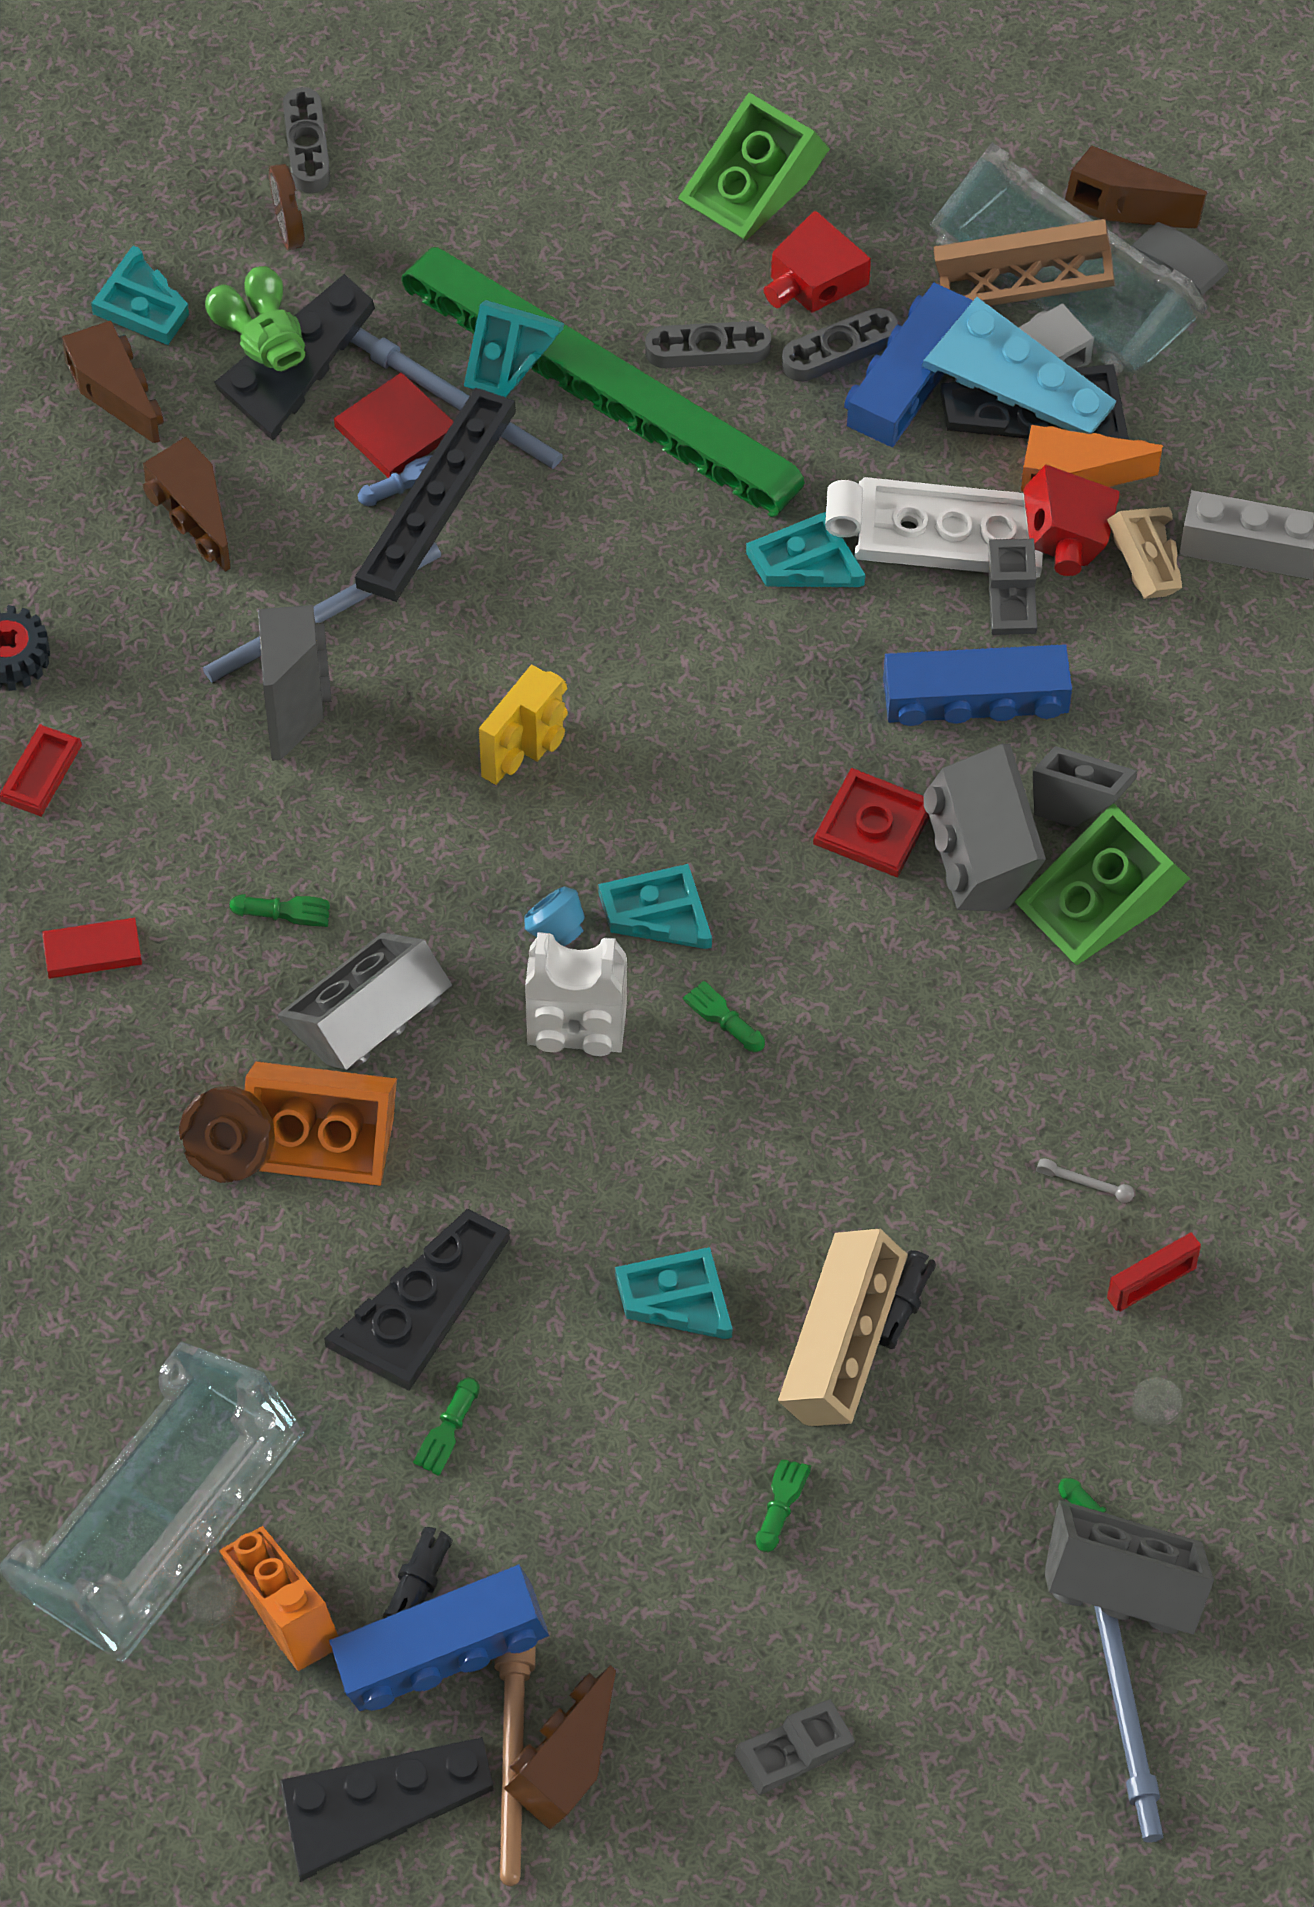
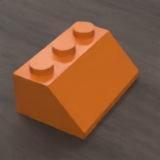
(326, 1121)

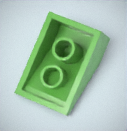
(754, 168)
(1101, 886)

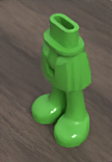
(274, 334)

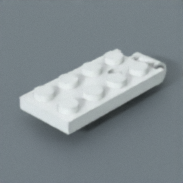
(949, 520)

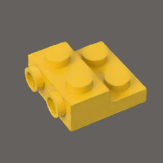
(523, 724)

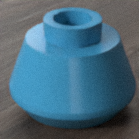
(557, 914)

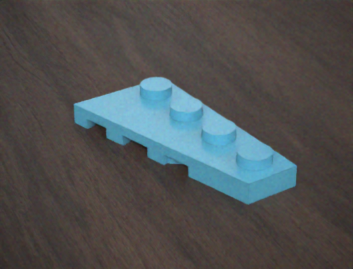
(1005, 361)

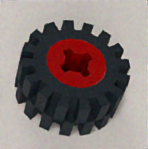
(30, 647)

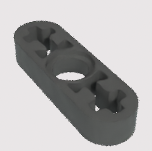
(312, 126)
(849, 330)
(719, 332)

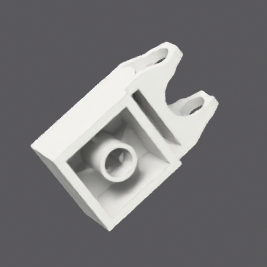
(576, 996)

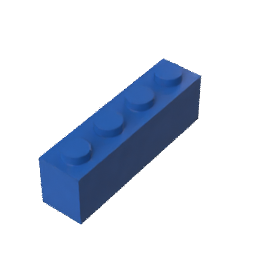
(896, 380)
(977, 684)
(439, 1639)

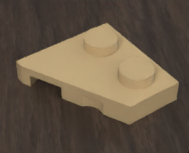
(1145, 546)

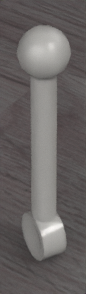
(1123, 1193)

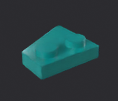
(141, 300)
(506, 347)
(805, 557)
(657, 907)
(676, 1293)

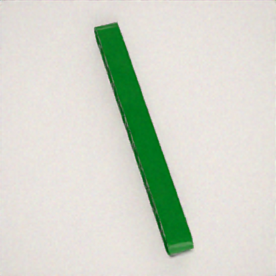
(618, 389)

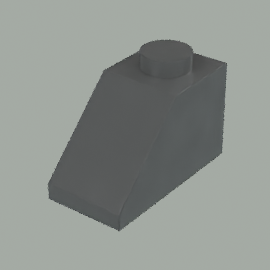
(1076, 786)

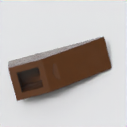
(1132, 193)
(106, 377)
(187, 488)
(568, 1760)

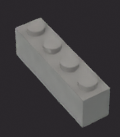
(1249, 534)

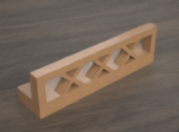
(1028, 252)

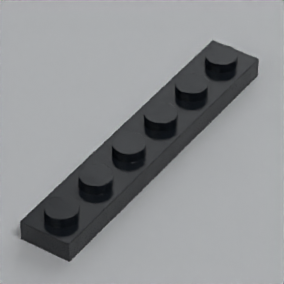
(435, 494)

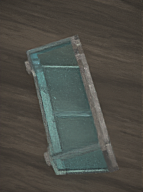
(1127, 320)
(159, 1503)

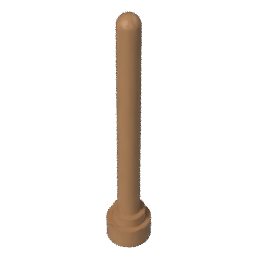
(514, 1671)

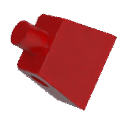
(816, 266)
(1068, 517)

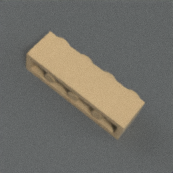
(843, 1328)

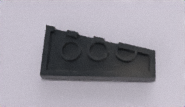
(326, 328)
(982, 413)
(417, 1309)
(361, 1804)

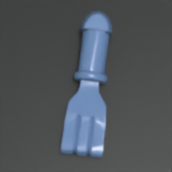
(394, 484)

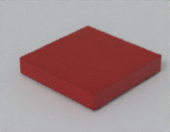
(394, 425)
(873, 822)

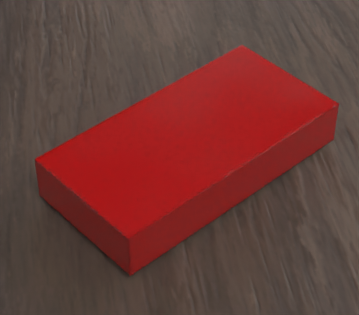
(40, 770)
(92, 948)
(1154, 1272)

